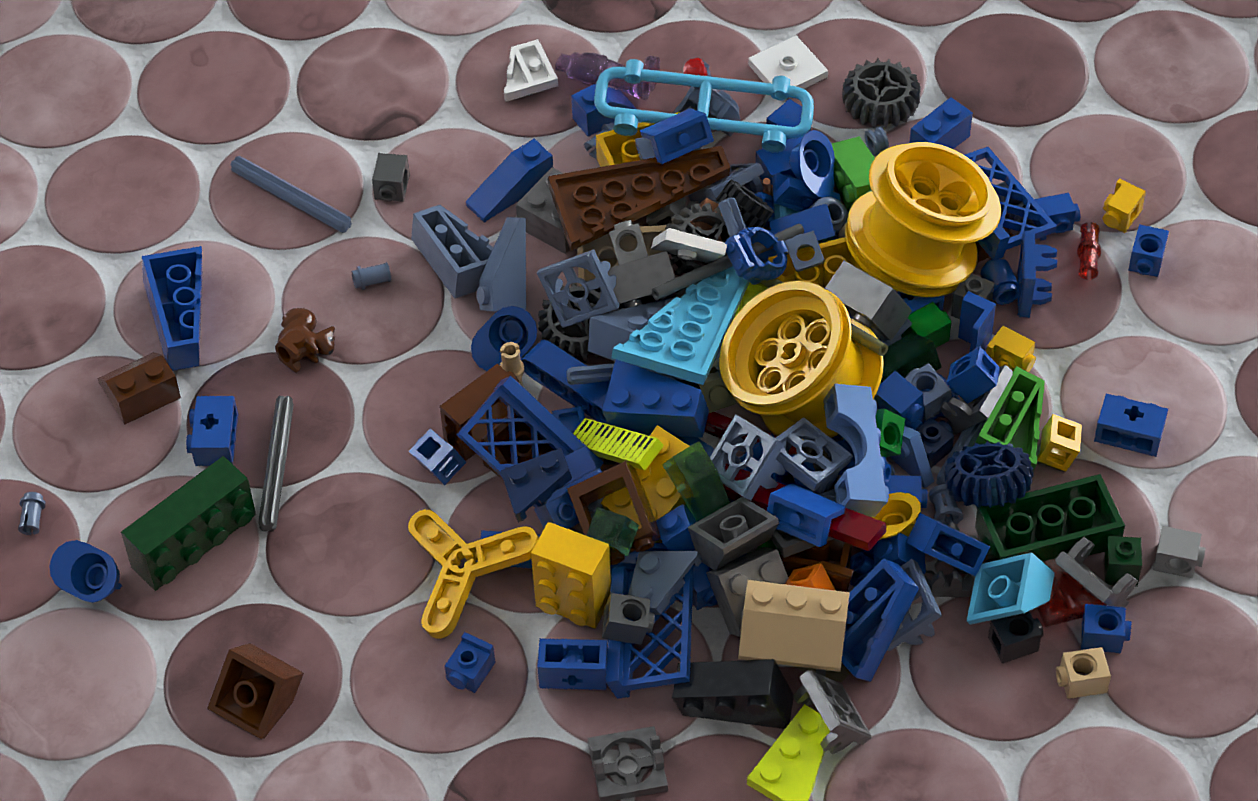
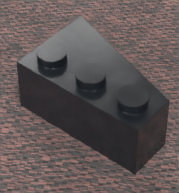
(736, 692)

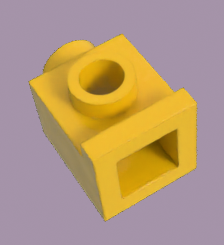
(1123, 206)
(1012, 350)
(1060, 442)

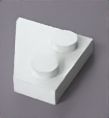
(528, 71)

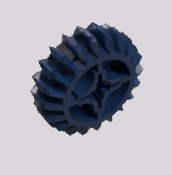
(988, 474)

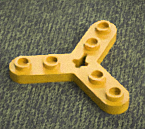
(455, 583)

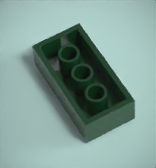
(1051, 521)
(189, 523)

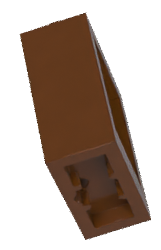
(465, 403)
(609, 482)

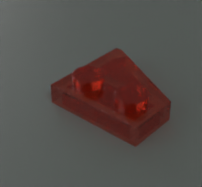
(1066, 598)

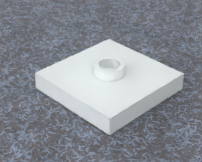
(790, 60)
(689, 246)

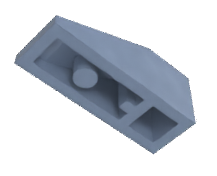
(505, 271)

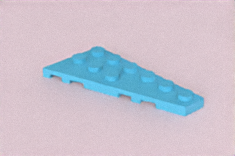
(688, 330)

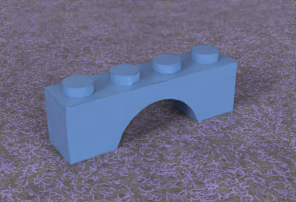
(852, 415)

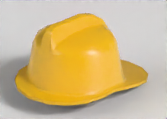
(899, 514)

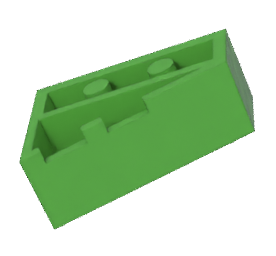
(851, 169)
(1017, 415)

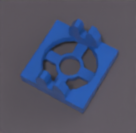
(1031, 259)

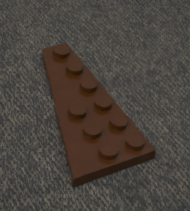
(601, 197)

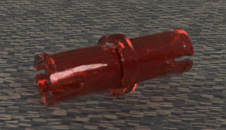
(1089, 250)

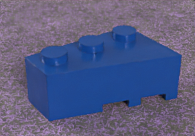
(645, 399)
(874, 617)

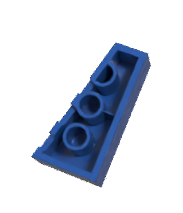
(175, 299)

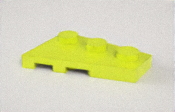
(793, 760)

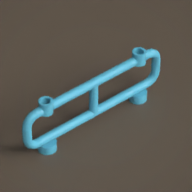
(773, 135)

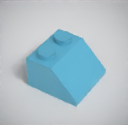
(1009, 588)

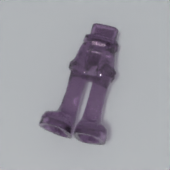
(590, 65)

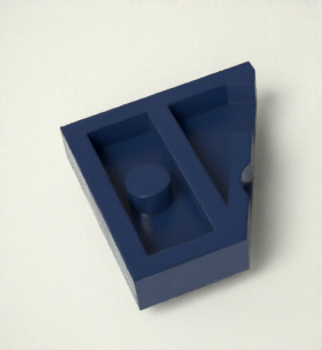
(535, 480)

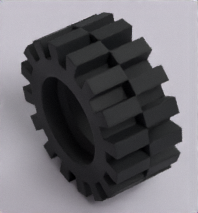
(752, 208)

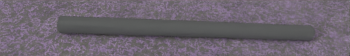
(717, 266)

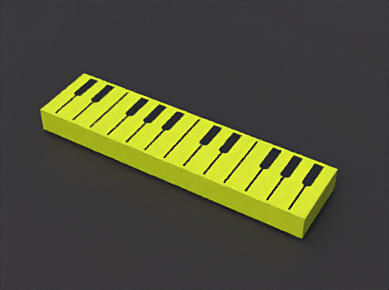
(618, 443)

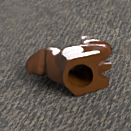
(299, 341)

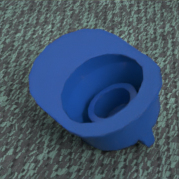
(814, 163)
(505, 326)
(84, 571)

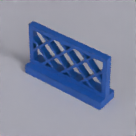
(999, 240)
(530, 412)
(621, 654)

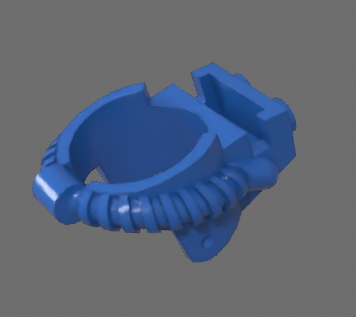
(745, 260)

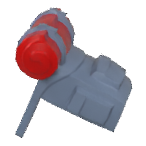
(721, 103)

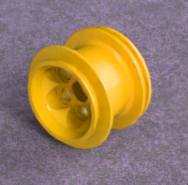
(922, 218)
(791, 351)

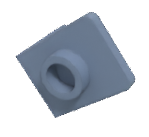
(801, 241)

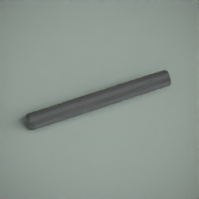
(276, 463)

